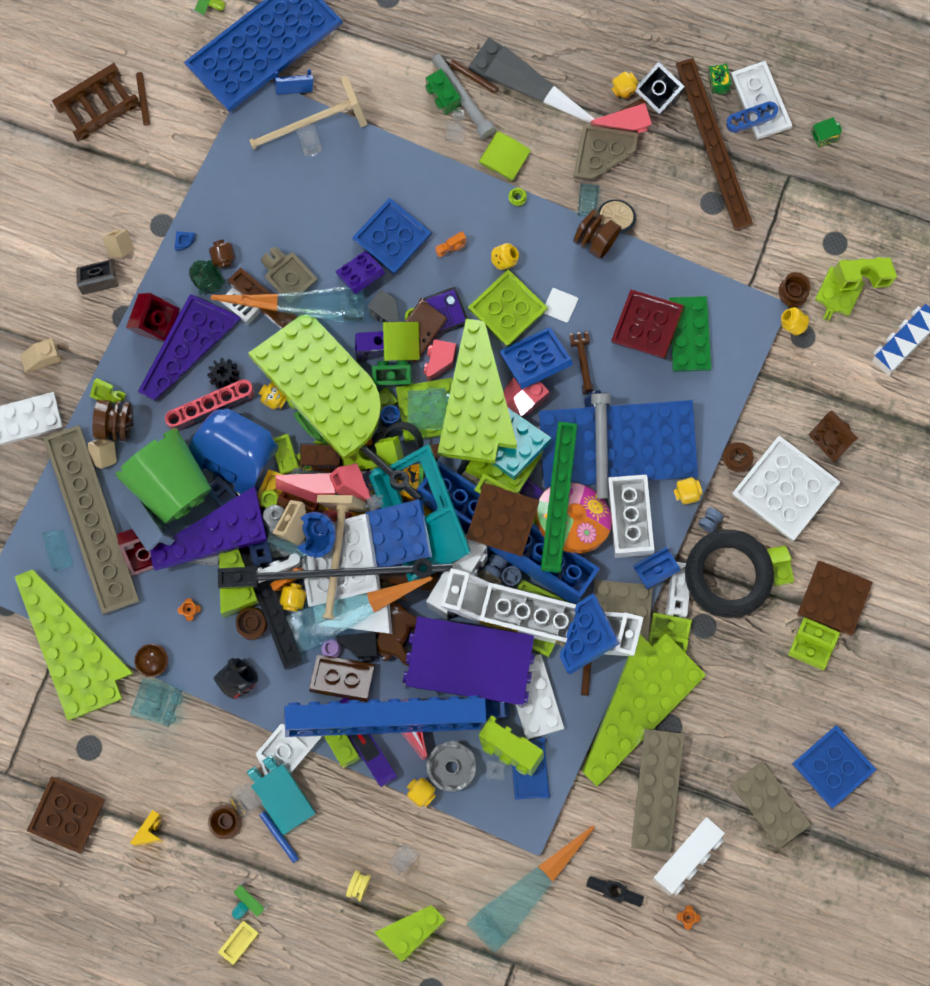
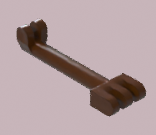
(580, 343)

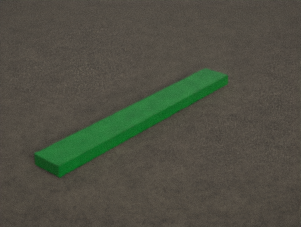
(559, 497)

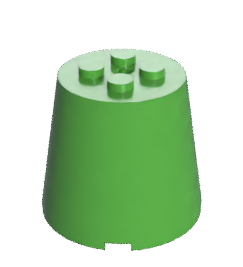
(166, 477)

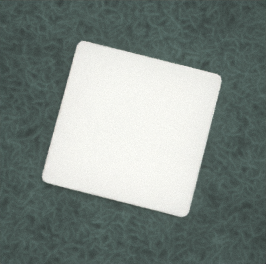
(560, 305)

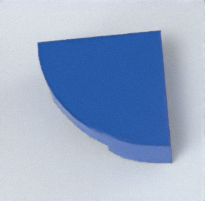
(183, 240)

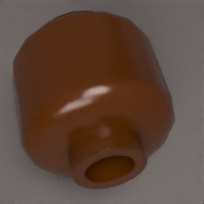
(222, 254)

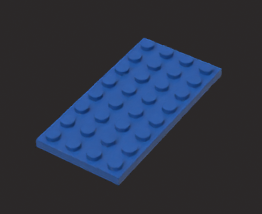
(259, 45)
(640, 441)

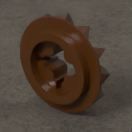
(742, 450)

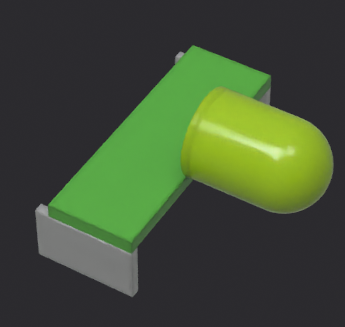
(202, 5)

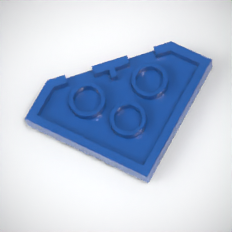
(588, 635)

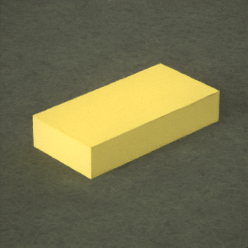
(238, 942)

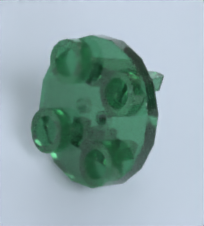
(206, 277)

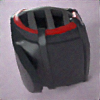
(236, 678)

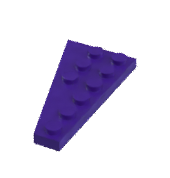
(191, 337)
(223, 530)

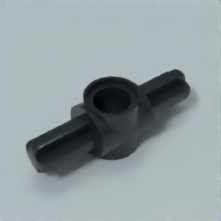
(604, 887)

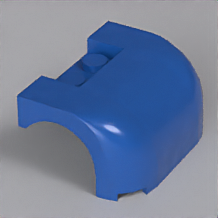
(233, 448)

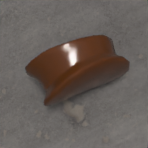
(794, 289)
(251, 623)

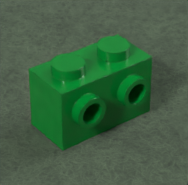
(443, 92)
(392, 374)

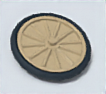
(619, 212)

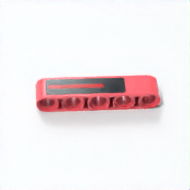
(200, 403)

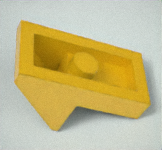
(144, 834)

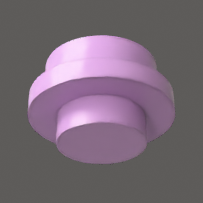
(331, 648)

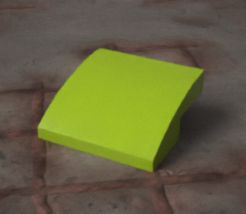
(504, 156)
(401, 341)
(674, 626)
(813, 643)

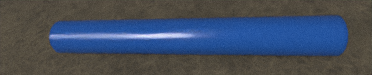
(279, 837)

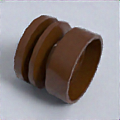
(594, 232)
(115, 420)

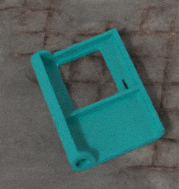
(443, 526)

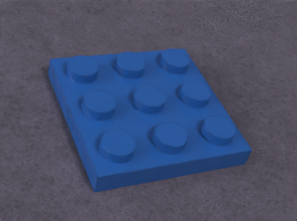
(391, 236)
(536, 358)
(400, 534)
(834, 767)

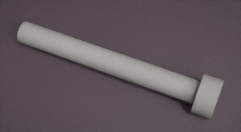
(485, 128)
(600, 402)

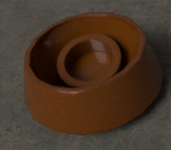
(151, 660)
(220, 818)

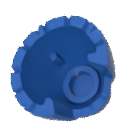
(319, 533)

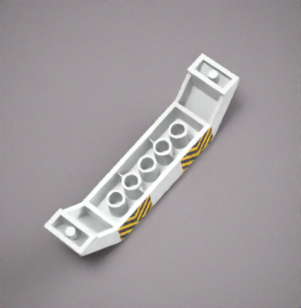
(527, 612)

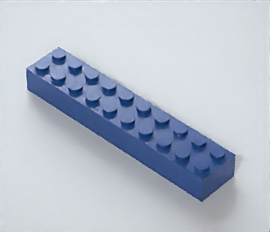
(575, 570)
(384, 717)

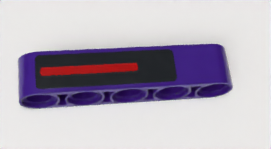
(372, 756)

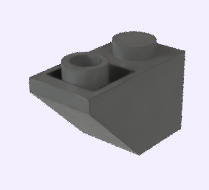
(383, 308)

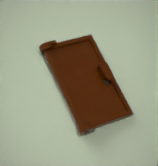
(429, 321)

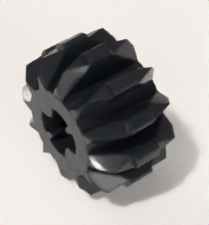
(220, 367)

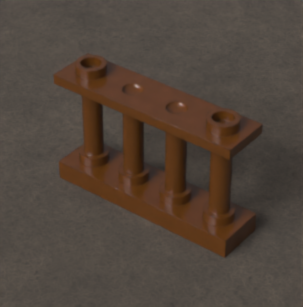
(95, 84)

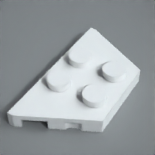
(286, 749)

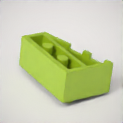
(235, 599)
(510, 748)
(410, 932)

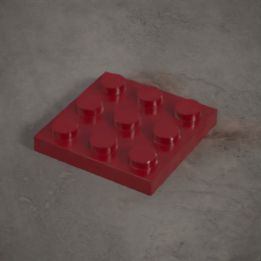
(647, 324)

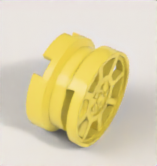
(358, 885)

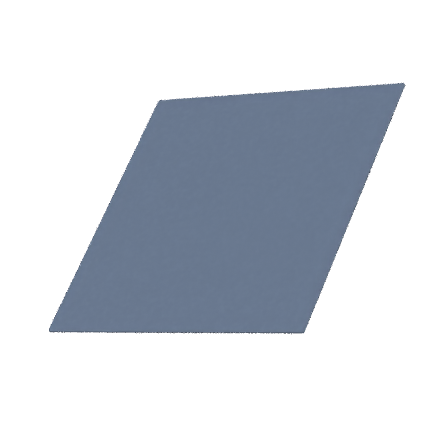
(314, 211)

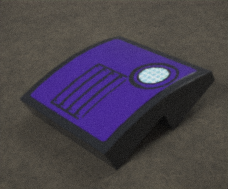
(450, 305)

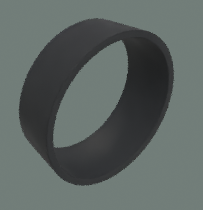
(410, 428)

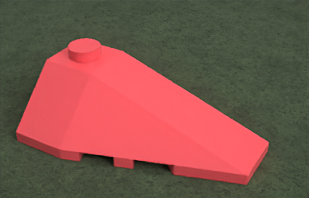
(525, 400)

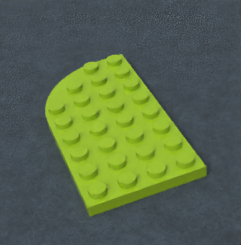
(322, 383)

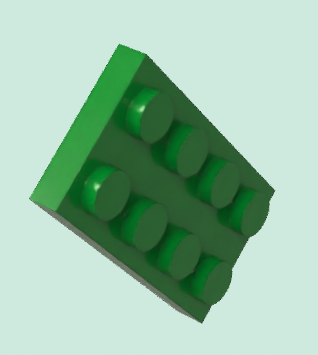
(691, 340)

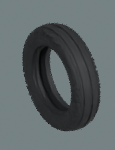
(705, 597)

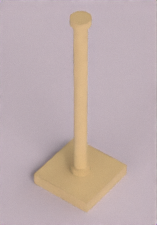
(351, 103)
(342, 504)

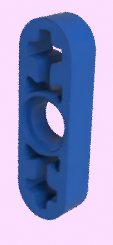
(748, 124)

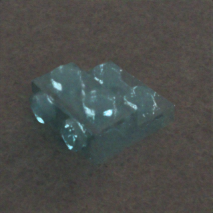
(427, 408)
(156, 702)

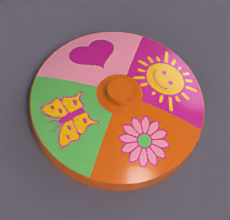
(586, 522)

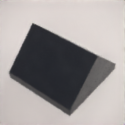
(660, 88)
(96, 277)

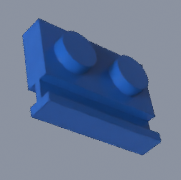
(656, 568)

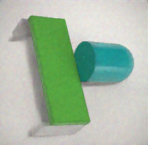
(248, 902)

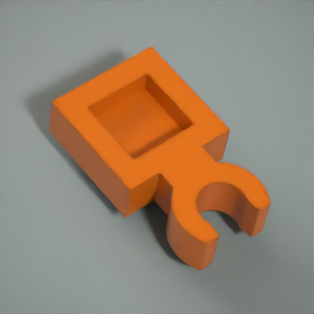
(455, 243)
(278, 585)

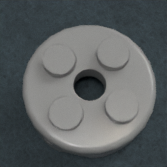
(451, 752)

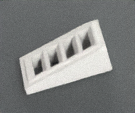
(249, 317)

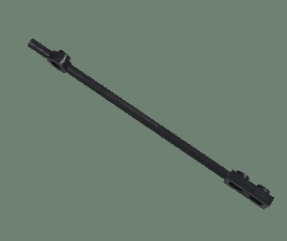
(394, 475)
(248, 576)

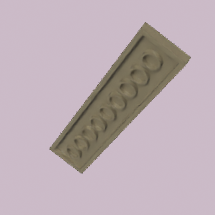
(91, 520)

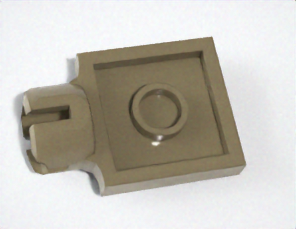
(287, 272)

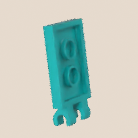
(281, 796)

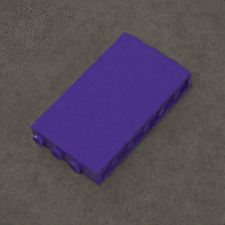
(469, 661)

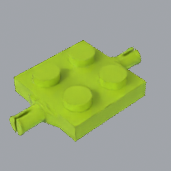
(836, 300)

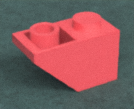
(441, 358)
(349, 481)

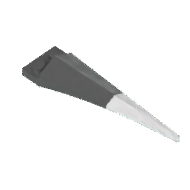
(507, 69)

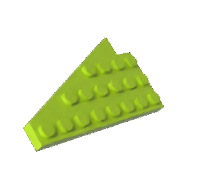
(476, 409)
(77, 659)
(644, 695)

